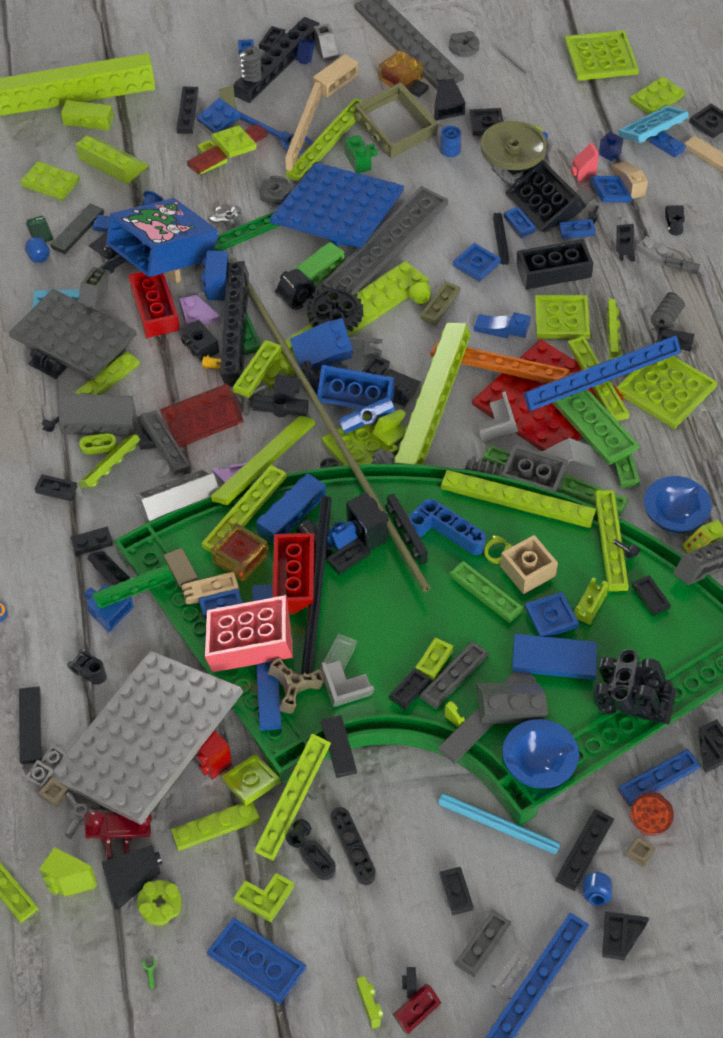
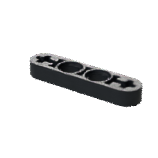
(353, 845)

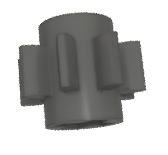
(382, 457)

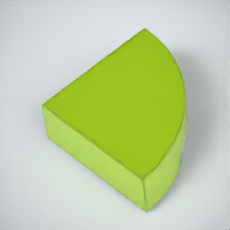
(452, 715)

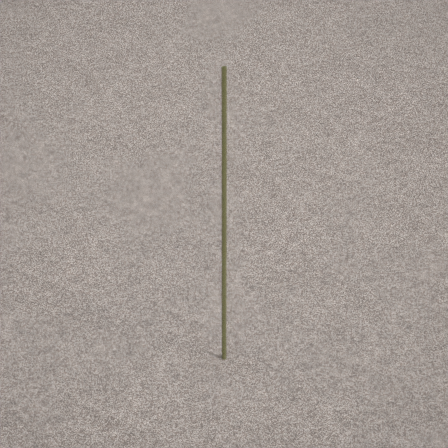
(335, 434)

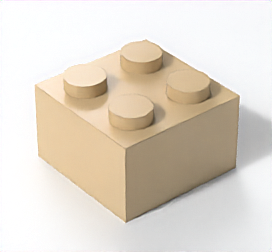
(528, 564)

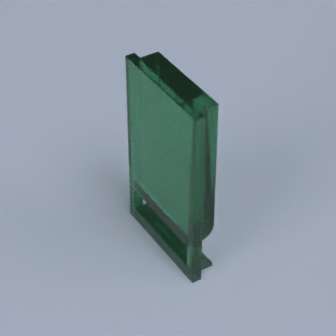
(39, 229)

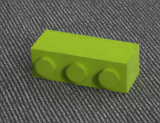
(87, 115)

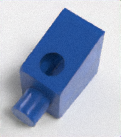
(110, 615)

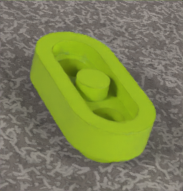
(97, 444)

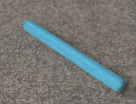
(499, 823)

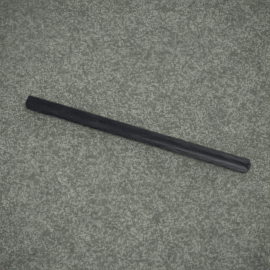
(319, 564)

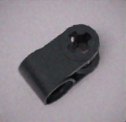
(675, 218)
(86, 665)

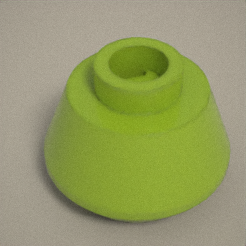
(420, 292)

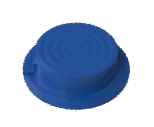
(677, 504)
(540, 753)

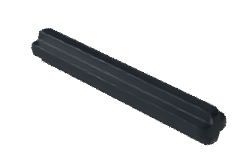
(501, 238)

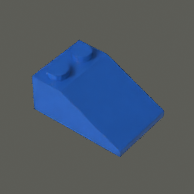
(323, 344)

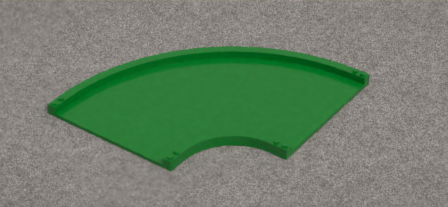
(398, 621)

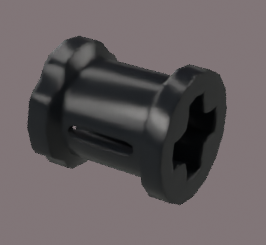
(297, 835)

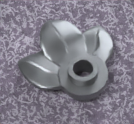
(226, 214)

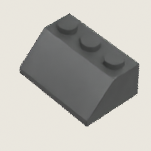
(536, 468)
(510, 702)

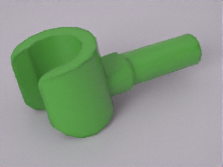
(149, 969)

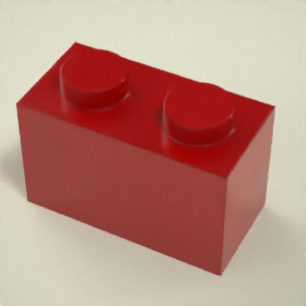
(214, 756)

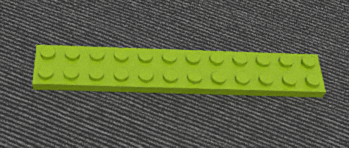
(376, 300)

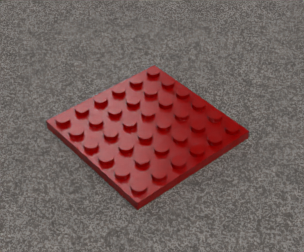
(543, 425)

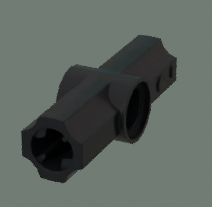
(280, 405)

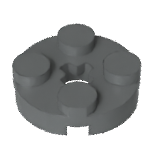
(457, 42)
(267, 191)

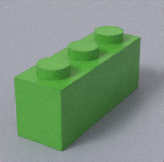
(322, 263)

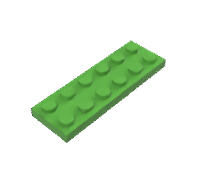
(597, 426)

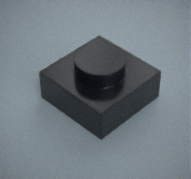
(409, 981)

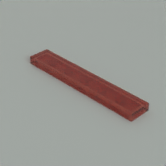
(216, 155)

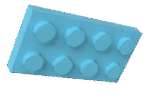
(653, 124)

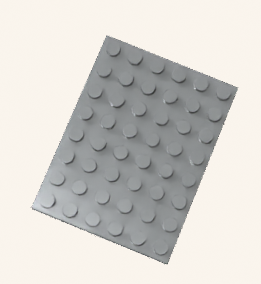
(146, 736)

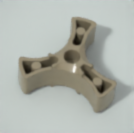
(293, 683)

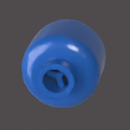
(37, 249)
(597, 888)

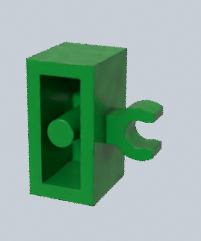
(359, 154)

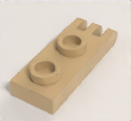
(210, 586)

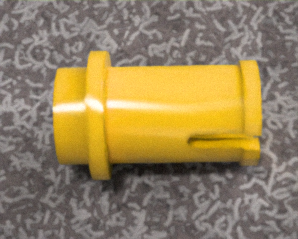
(209, 362)

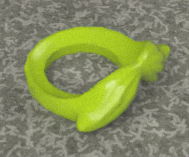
(495, 540)

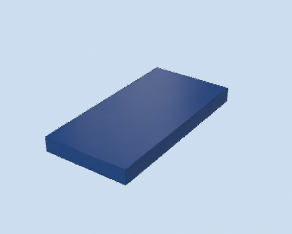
(554, 656)
(256, 960)

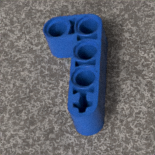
(449, 524)

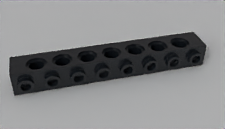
(276, 60)
(234, 322)

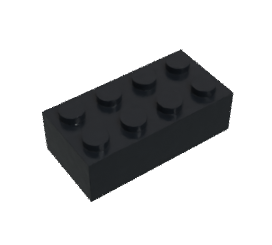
(554, 264)

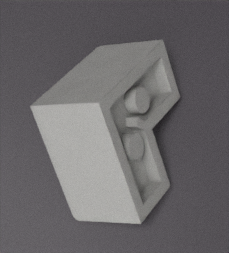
(502, 424)
(573, 450)
(343, 690)

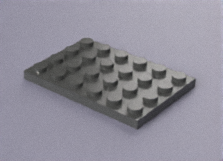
(73, 334)

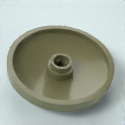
(513, 145)

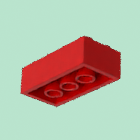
(154, 304)

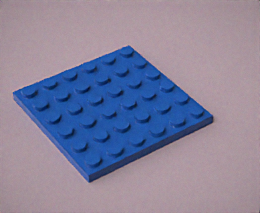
(337, 204)

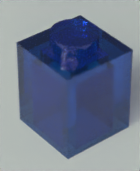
(305, 51)
(610, 146)

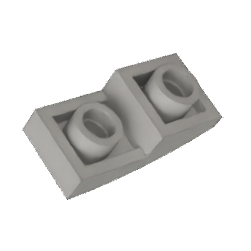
(43, 769)

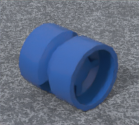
(450, 141)

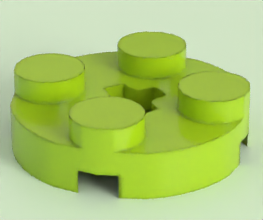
(153, 891)

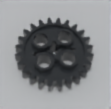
(346, 306)

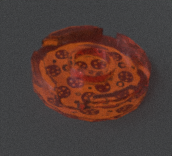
(651, 813)

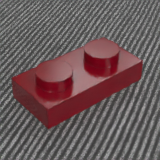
(417, 1008)

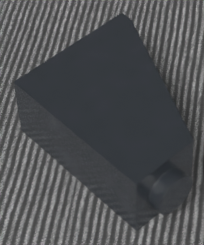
(448, 100)
(130, 872)

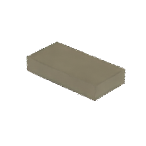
(180, 567)

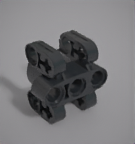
(631, 681)

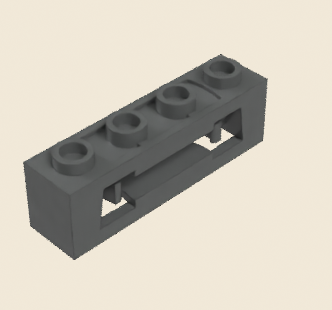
(700, 562)

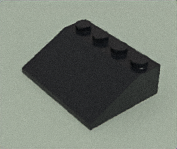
(545, 197)

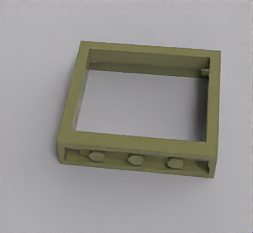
(401, 93)

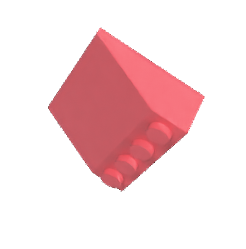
(248, 634)

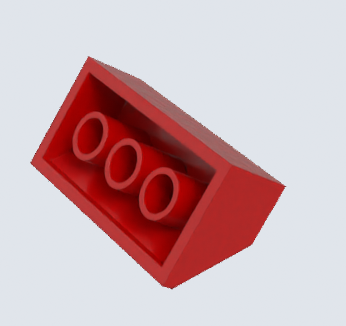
(294, 569)

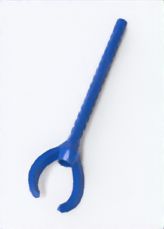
(284, 137)

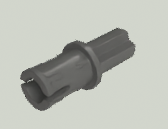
(682, 265)

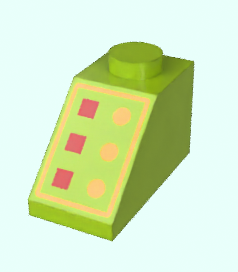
(704, 536)

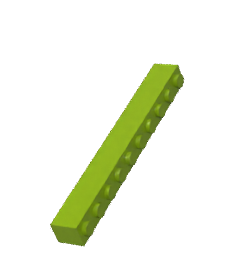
(433, 395)

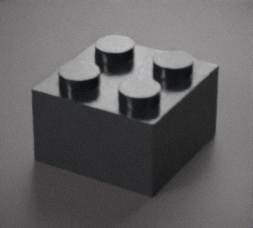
(368, 520)

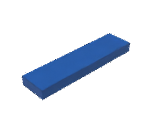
(659, 776)

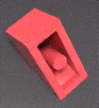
(585, 164)

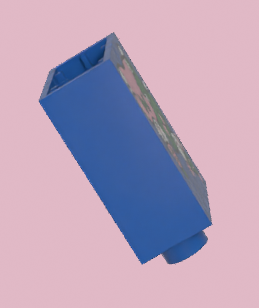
(161, 236)

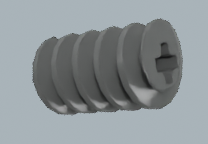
(251, 64)
(667, 311)
(484, 468)

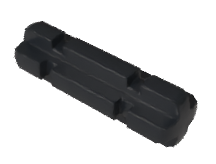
(310, 375)

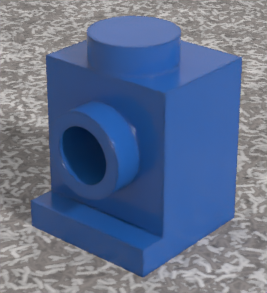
(341, 534)

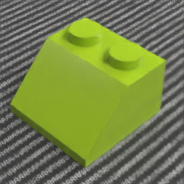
(66, 874)

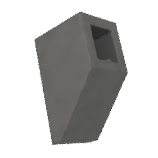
(325, 41)

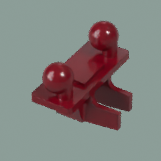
(114, 826)

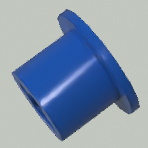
(151, 197)

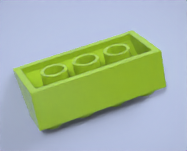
(109, 159)

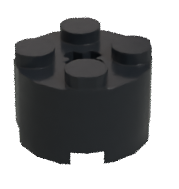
(295, 288)

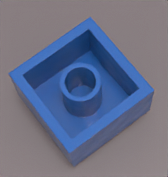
(215, 274)

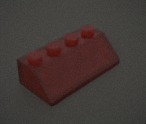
(202, 415)

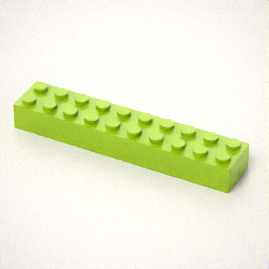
(76, 83)

